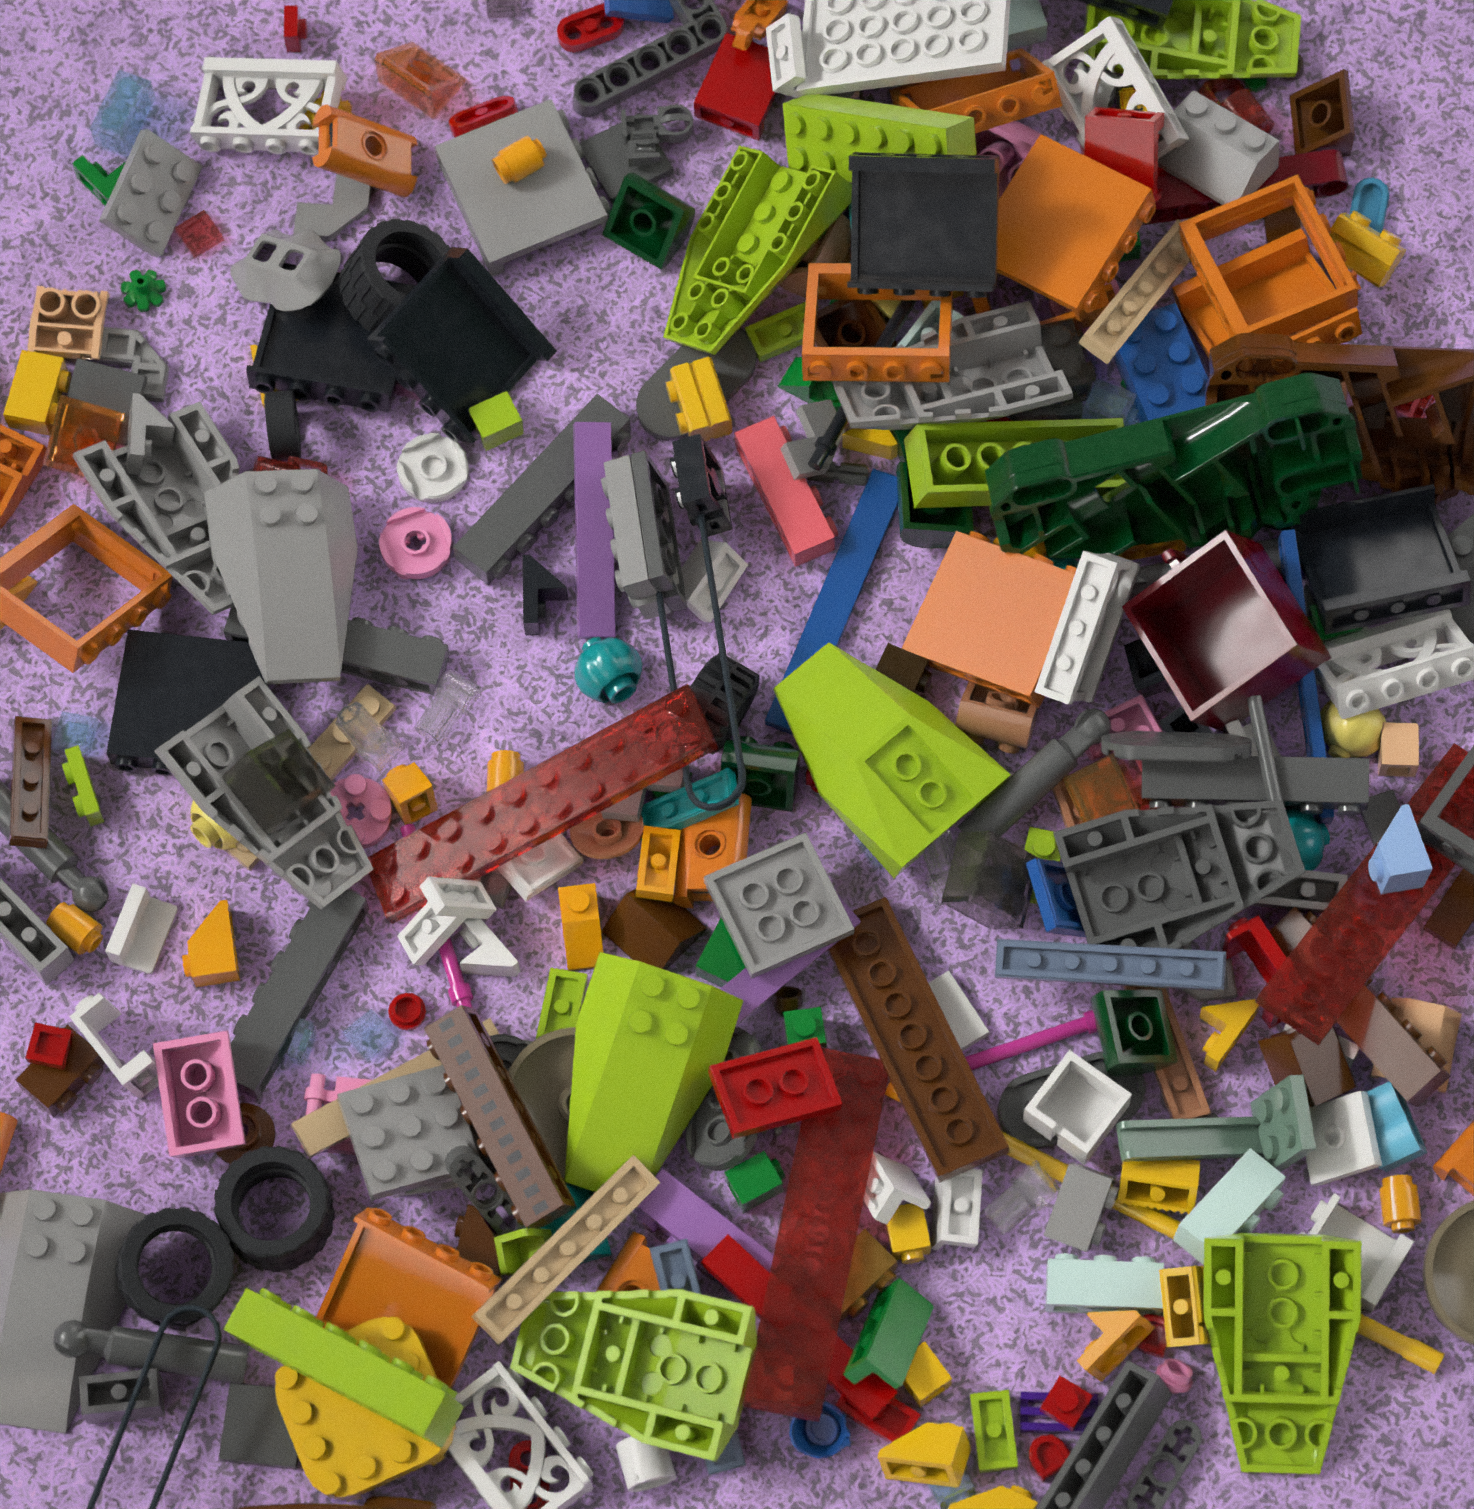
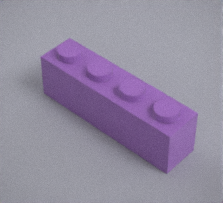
(684, 1215)

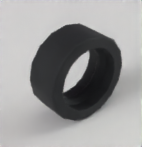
(282, 424)

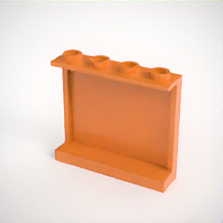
(1068, 224)
(1263, 285)
(991, 616)
(406, 1276)

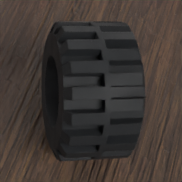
(712, 698)

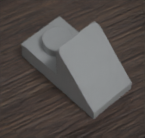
(145, 429)

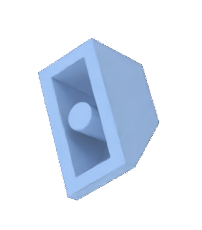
(1400, 856)

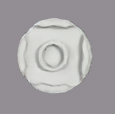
(436, 478)

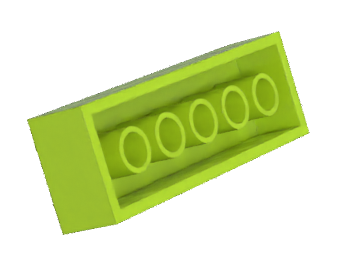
(830, 128)
(951, 458)
(346, 1368)

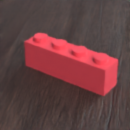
(789, 502)

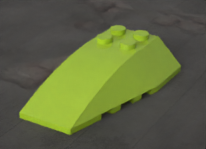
(1213, 40)
(640, 1065)
(1282, 1340)
(645, 1362)

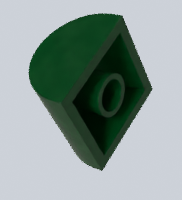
(648, 221)
(928, 526)
(769, 771)
(1133, 1031)

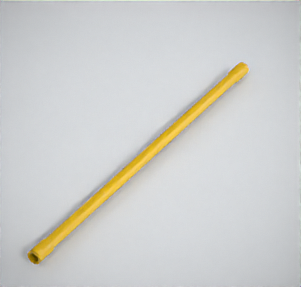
(1408, 1348)

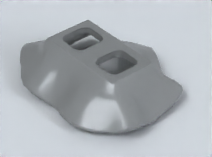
(282, 287)

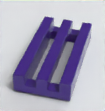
(1032, 1427)

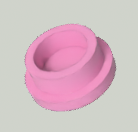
(1175, 1375)

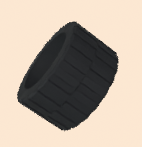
(392, 242)
(263, 1165)
(164, 1221)

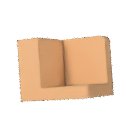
(1398, 749)

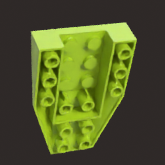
(749, 243)
(883, 756)

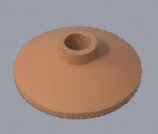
(606, 837)

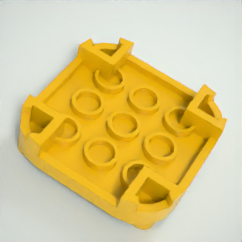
(345, 1444)

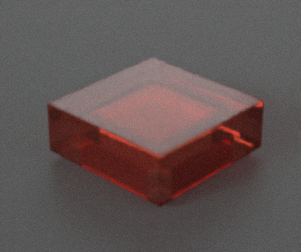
(199, 234)

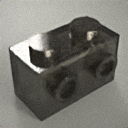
(1066, 354)

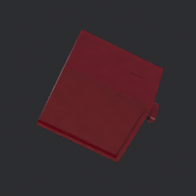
(1225, 629)

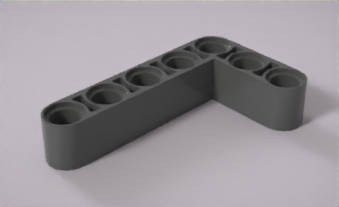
(659, 51)

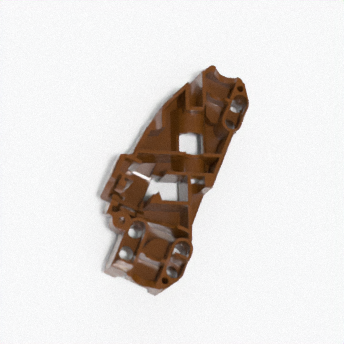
(1394, 448)

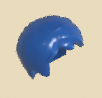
(823, 1437)

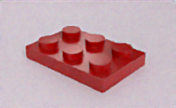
(775, 1088)

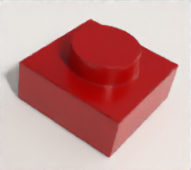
(294, 28)
(49, 1046)
(1066, 1403)

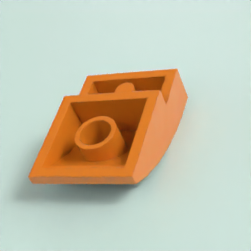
(19, 465)

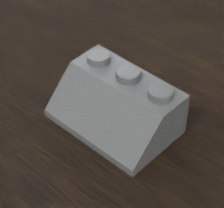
(1224, 151)

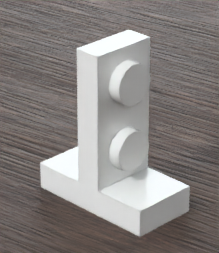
(447, 908)

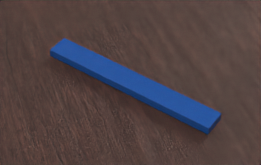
(844, 578)
(1307, 685)

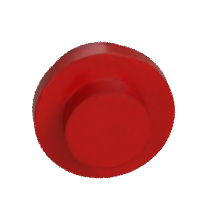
(407, 1011)

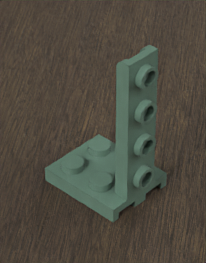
(1277, 1132)

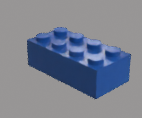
(1162, 366)

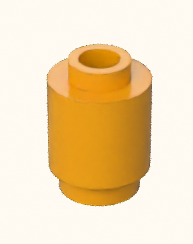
(519, 159)
(503, 767)
(75, 928)
(1400, 1203)

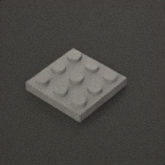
(778, 905)
(405, 1131)

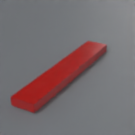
(749, 1282)

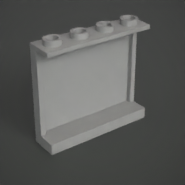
(537, 209)

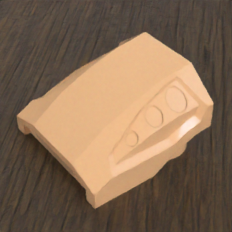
(63, 328)
(1438, 1029)

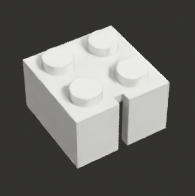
(1077, 1107)

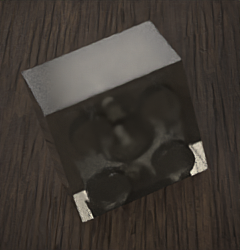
(278, 781)
(989, 880)

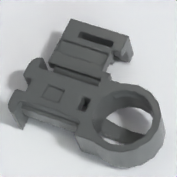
(646, 129)

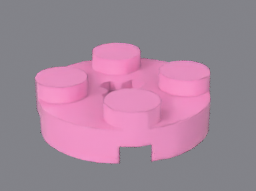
(419, 563)
(376, 811)

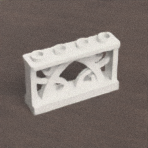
(1117, 51)
(281, 132)
(1087, 627)
(1435, 641)
(504, 1418)

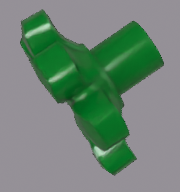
(143, 290)

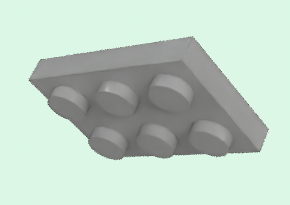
(150, 193)

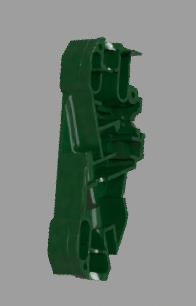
(1183, 473)

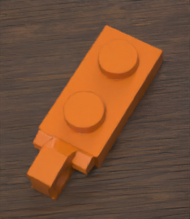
(754, 18)

